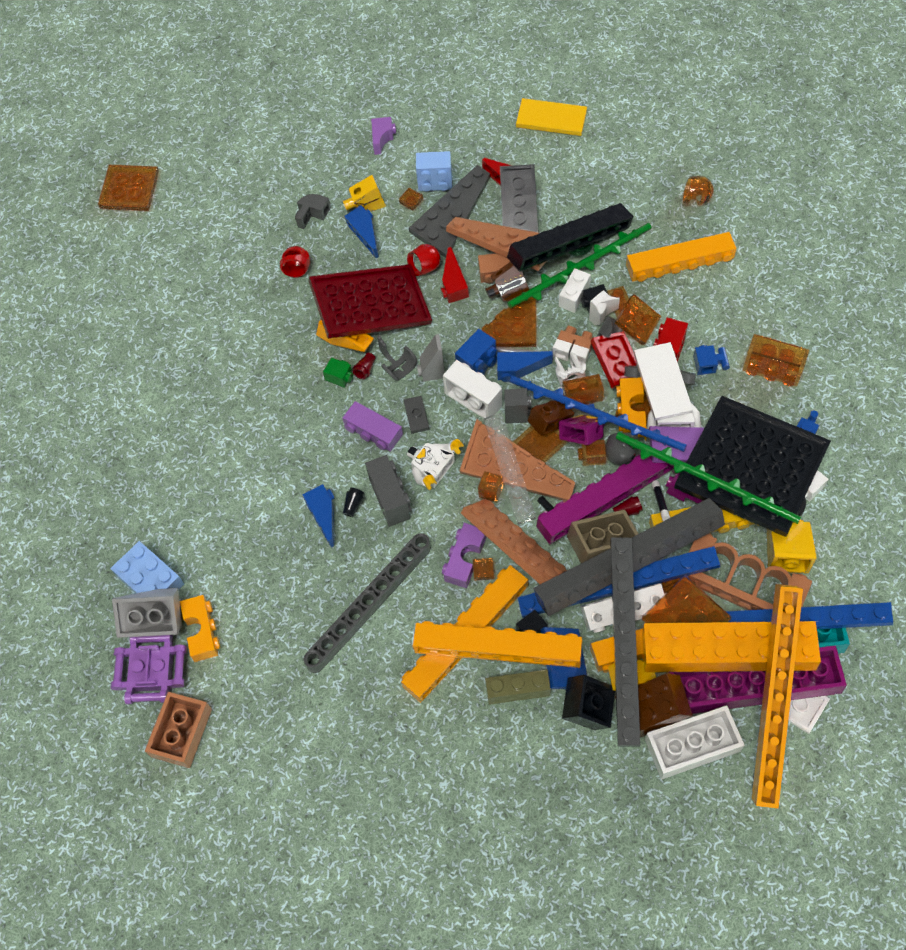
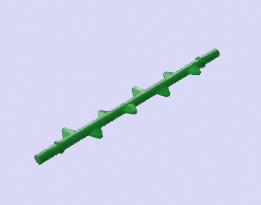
(588, 262)
(713, 482)

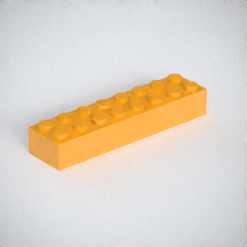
(721, 646)

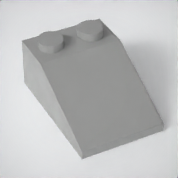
(148, 613)

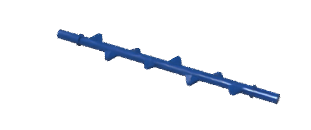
(602, 417)

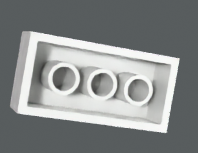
(694, 742)

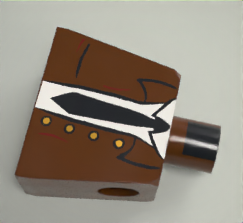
(507, 283)

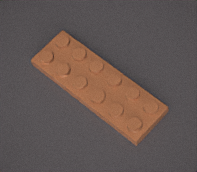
(513, 541)

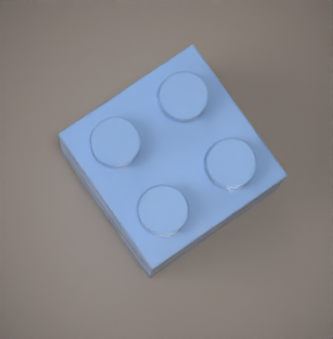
(434, 171)

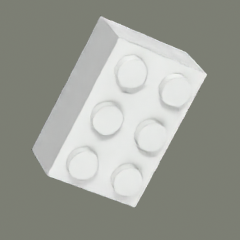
(472, 390)

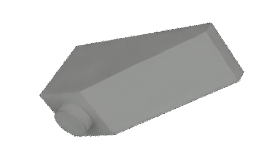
(431, 361)

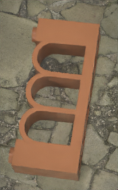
(735, 595)

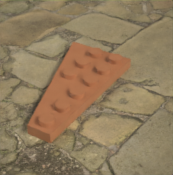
(489, 236)
(536, 474)

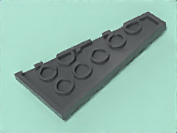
(455, 203)

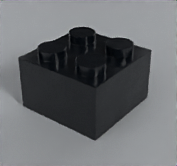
(588, 702)

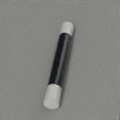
(660, 500)

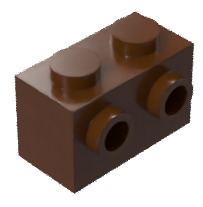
(546, 417)

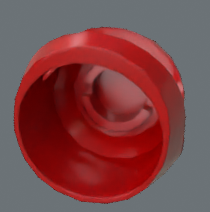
(295, 256)
(428, 257)

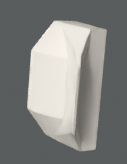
(602, 306)

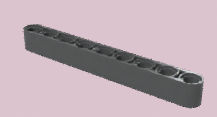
(366, 611)

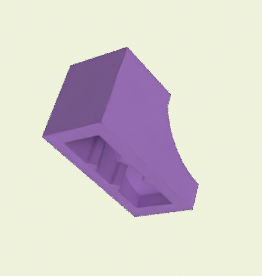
(382, 132)

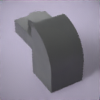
(311, 206)

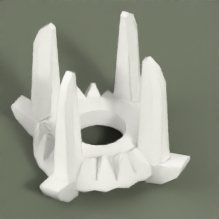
(576, 369)

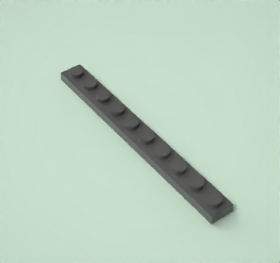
(625, 643)

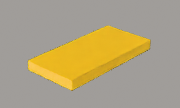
(551, 117)

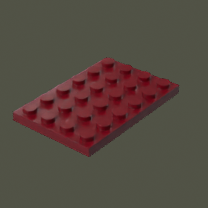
(369, 301)

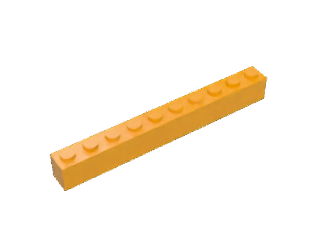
(777, 695)

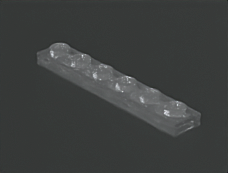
(509, 468)

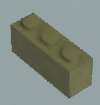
(518, 687)

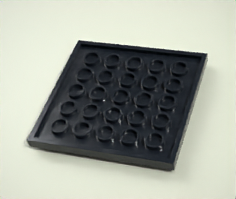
(761, 453)

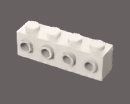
(600, 613)

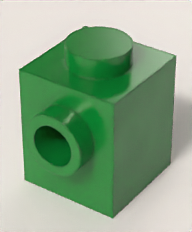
(338, 372)

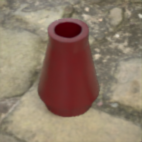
(363, 367)
(631, 506)

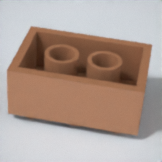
(178, 729)

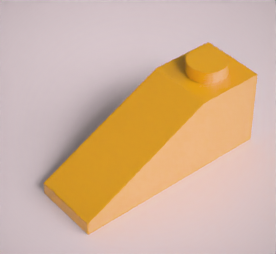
(356, 342)

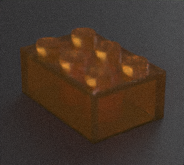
(775, 360)

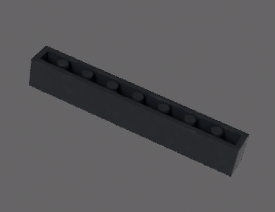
(569, 237)

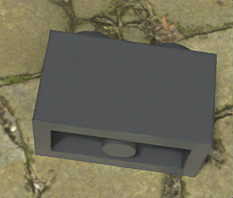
(517, 405)

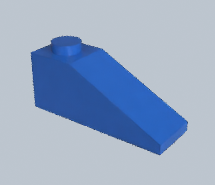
(362, 226)
(521, 363)
(322, 508)

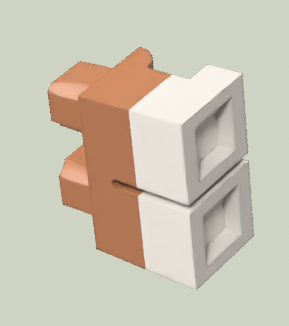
(570, 342)

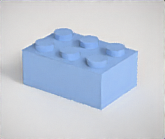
(145, 571)

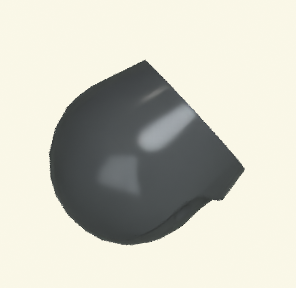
(619, 452)

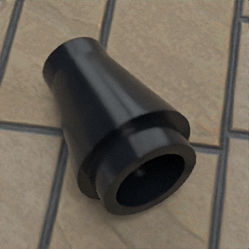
(352, 501)

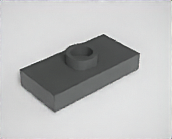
(416, 414)

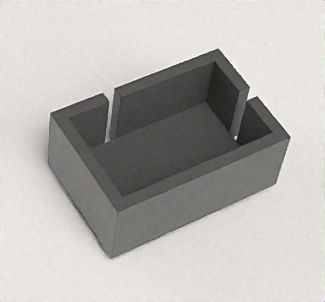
(389, 490)

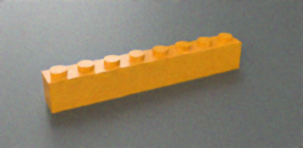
(483, 612)
(498, 644)

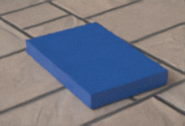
(559, 674)

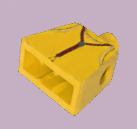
(365, 194)

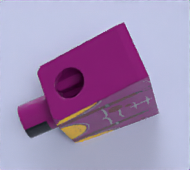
(585, 432)

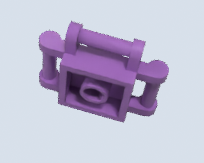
(149, 668)

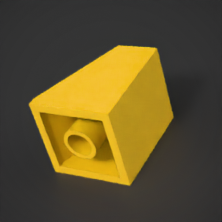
(795, 552)

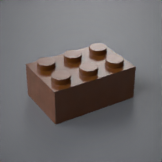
(662, 703)

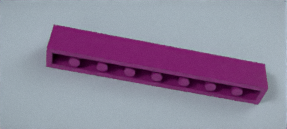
(600, 496)

